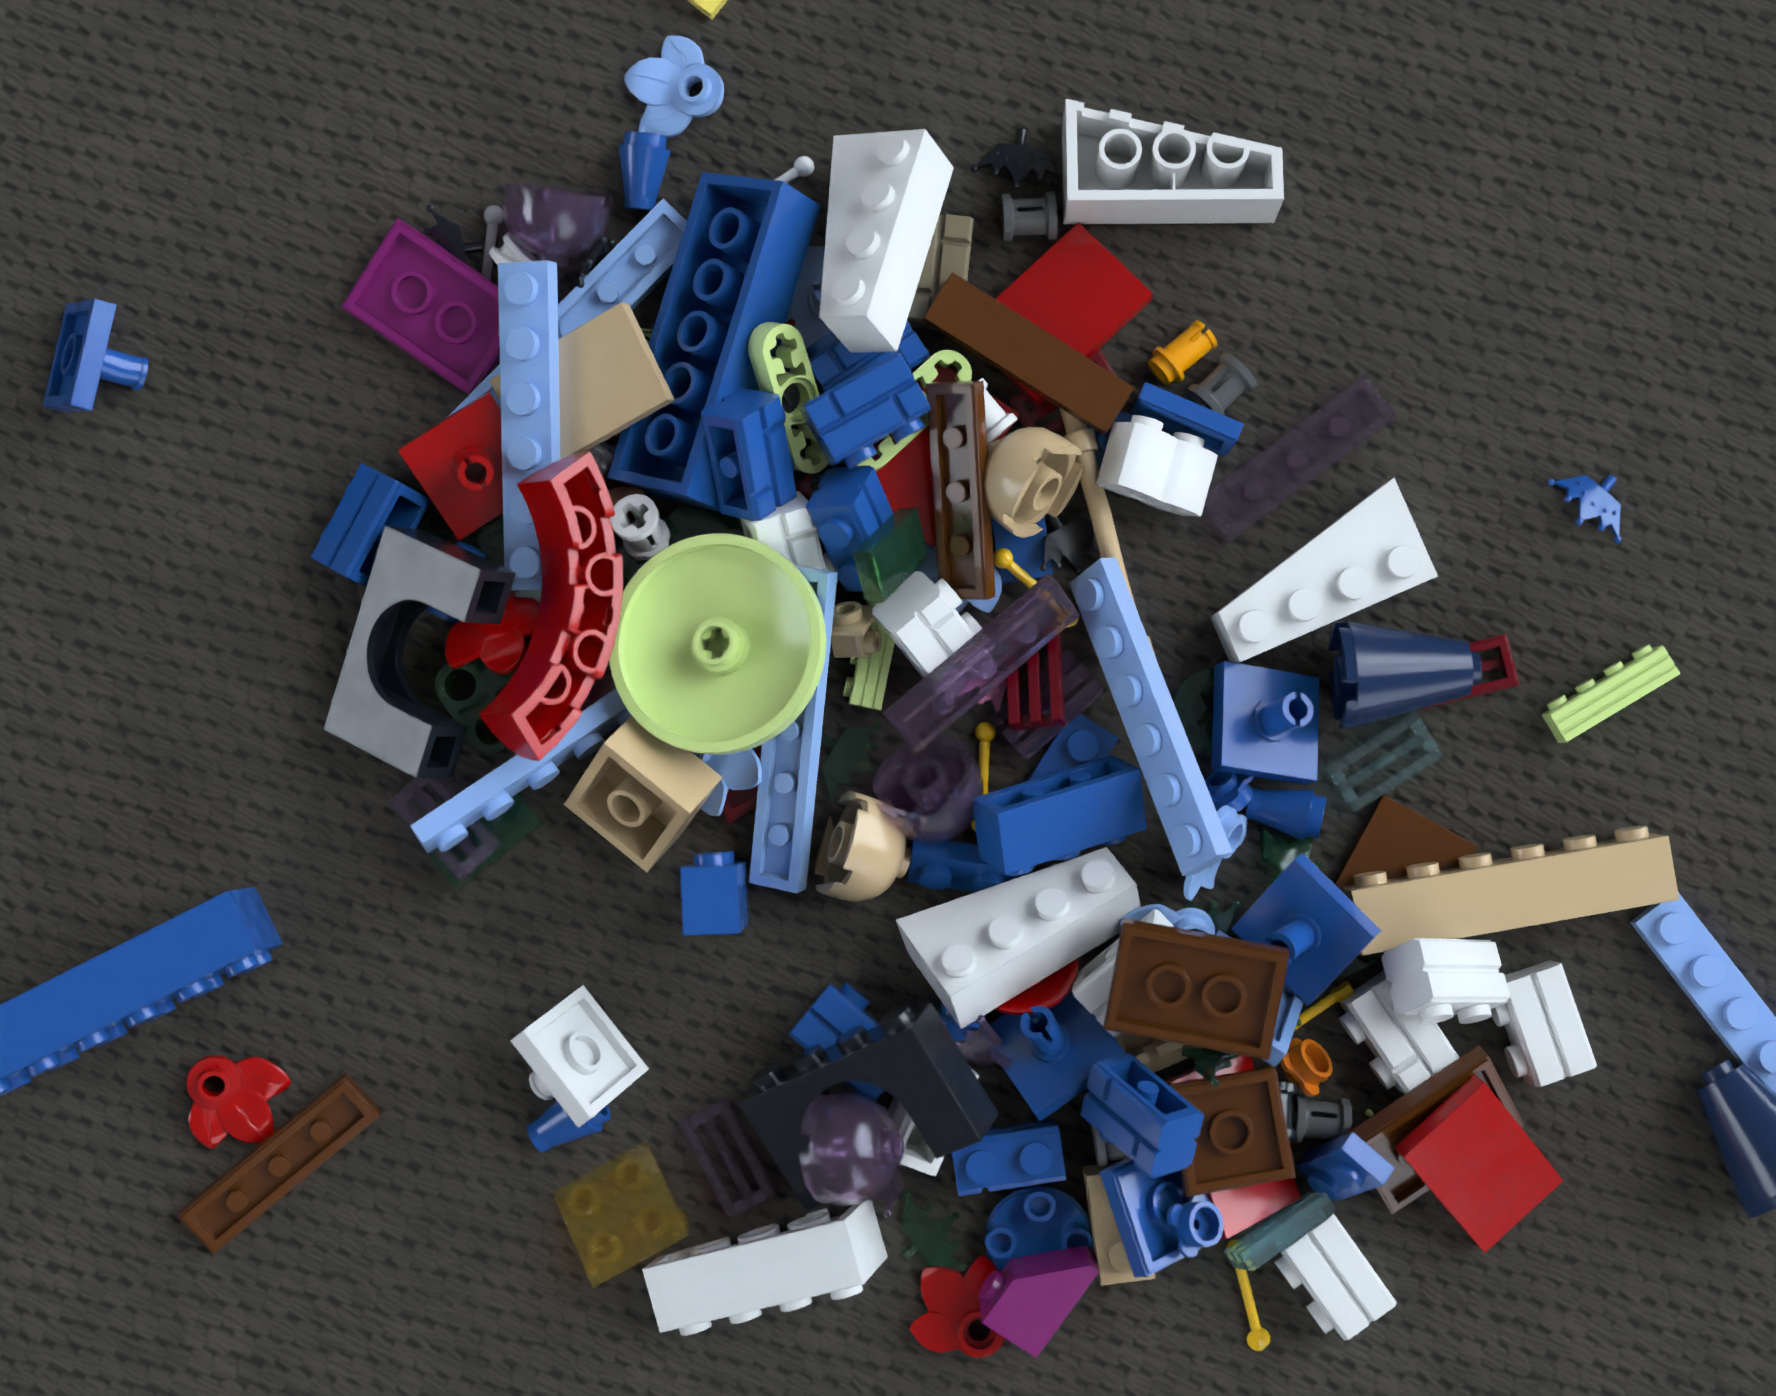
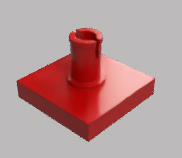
(462, 465)

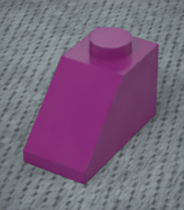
(1036, 1295)

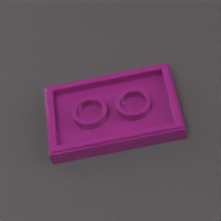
(430, 306)

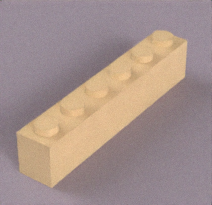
(1517, 890)

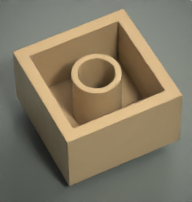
(641, 793)

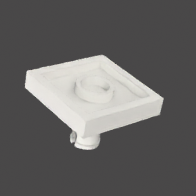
(578, 1057)

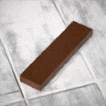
(1028, 354)
(959, 498)
(279, 1163)

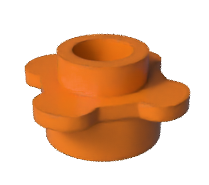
(1307, 1065)

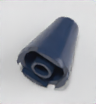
(1395, 672)
(1744, 1126)

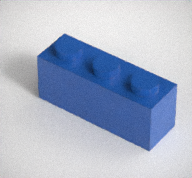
(1059, 815)
(714, 894)

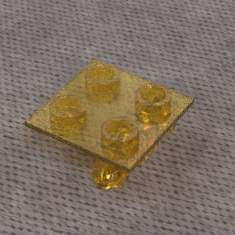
(621, 1214)

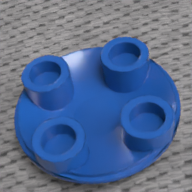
(1035, 1223)

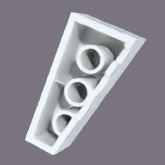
(1163, 174)
(879, 232)
(1341, 570)

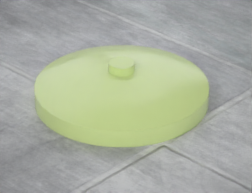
(718, 644)

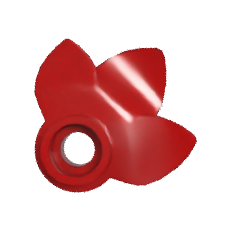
(497, 645)
(240, 1105)
(952, 1308)

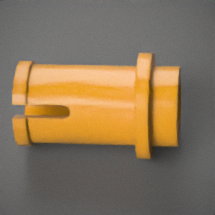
(1172, 361)

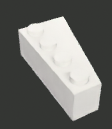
(1017, 932)
(766, 1270)

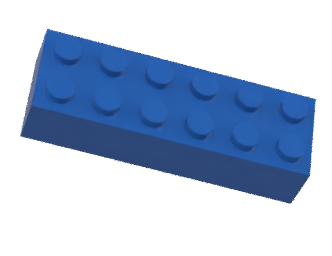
(727, 278)
(133, 984)

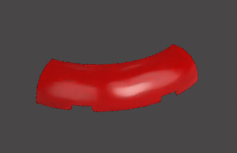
(576, 608)

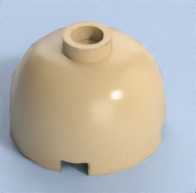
(1028, 477)
(861, 852)

